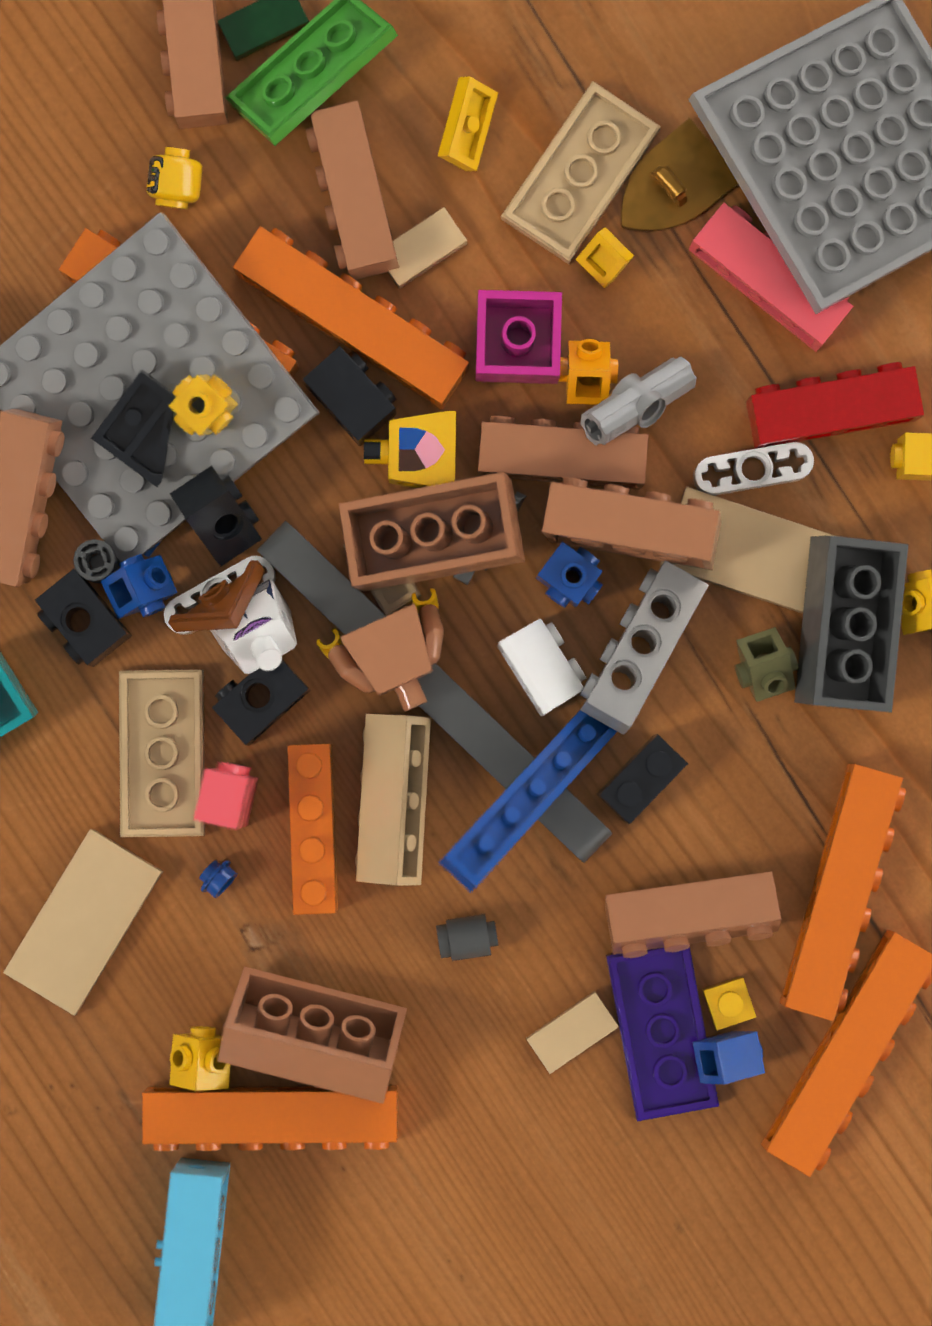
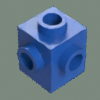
(569, 560)
(139, 586)

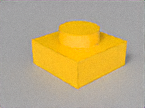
(604, 257)
(729, 1003)

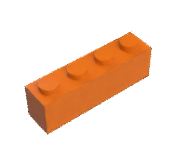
(312, 829)

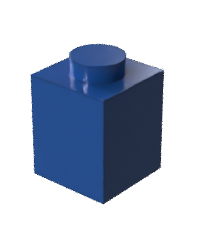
(729, 1057)

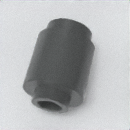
(466, 937)

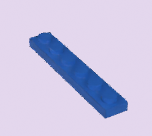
(526, 799)

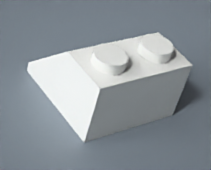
(541, 666)

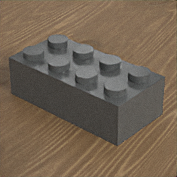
(851, 623)

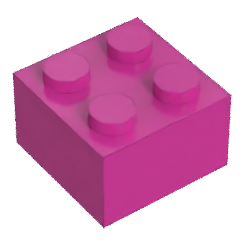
(518, 336)

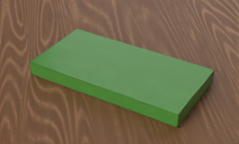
(310, 67)

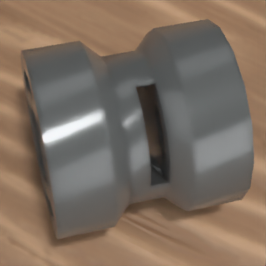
(102, 563)

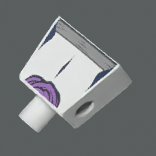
(263, 632)

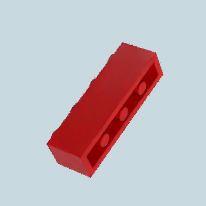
(836, 406)

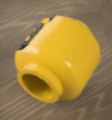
(174, 178)

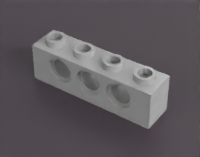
(681, 596)

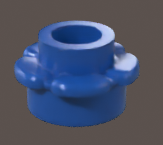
(217, 878)

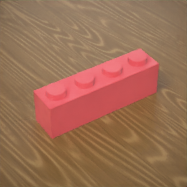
(758, 271)

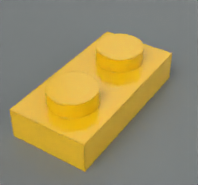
(467, 124)

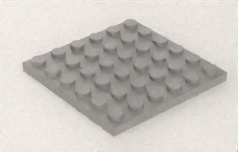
(834, 147)
(159, 313)

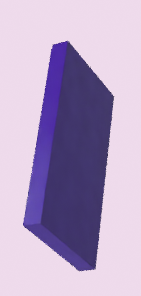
(657, 1026)

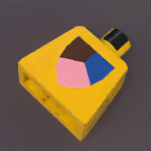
(418, 450)

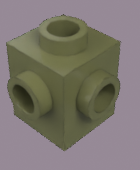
(765, 664)

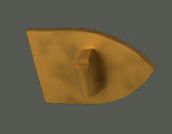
(675, 182)

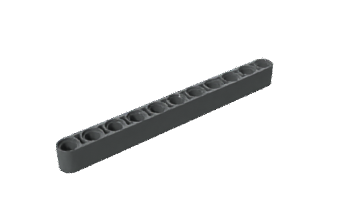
(445, 698)

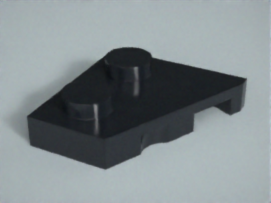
(140, 427)

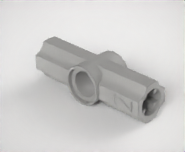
(638, 400)

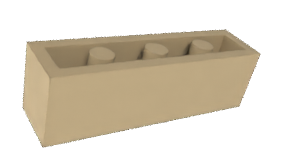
(393, 799)

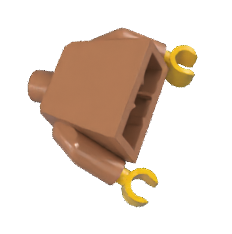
(391, 652)

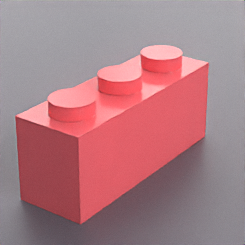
(226, 796)

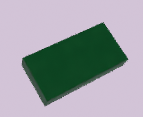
(261, 25)

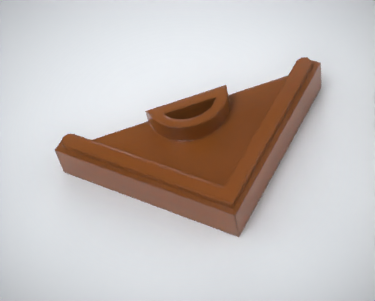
(222, 605)

